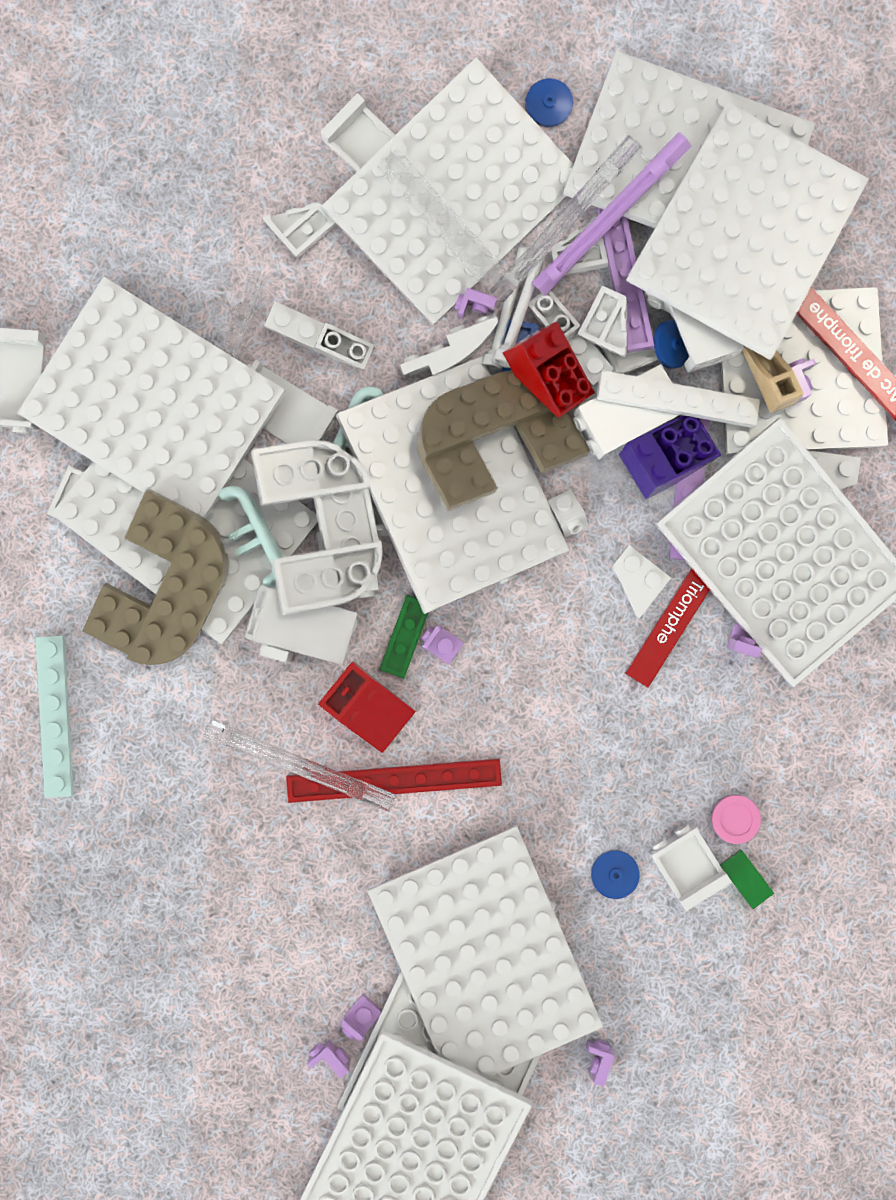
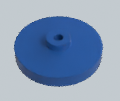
(549, 102)
(670, 345)
(615, 874)

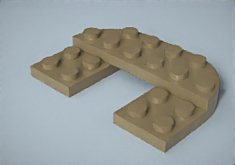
(482, 410)
(186, 595)

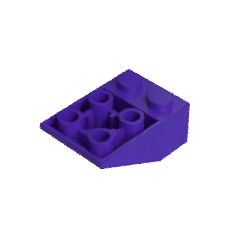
(668, 454)

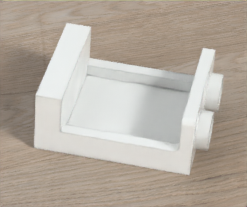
(356, 133)
(689, 866)

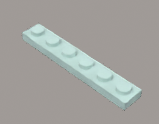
(54, 716)

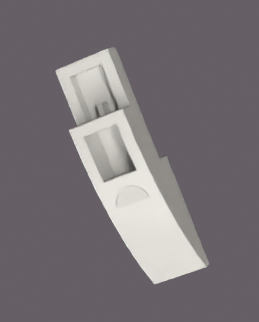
(548, 310)
(318, 336)
(461, 347)

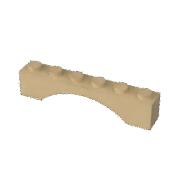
(774, 379)

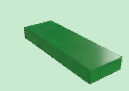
(404, 638)

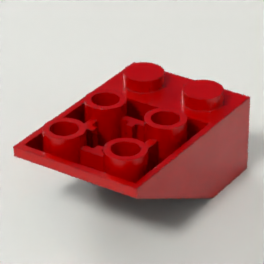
(550, 369)
(366, 707)

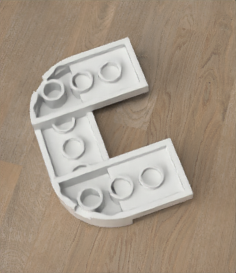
(344, 518)

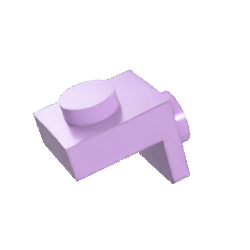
(335, 1058)

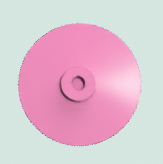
(735, 819)

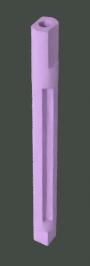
(612, 213)

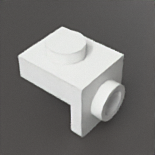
(568, 513)

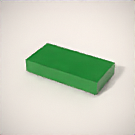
(746, 879)

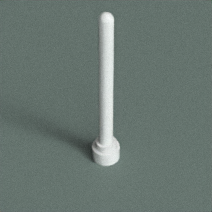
(518, 317)
(502, 324)

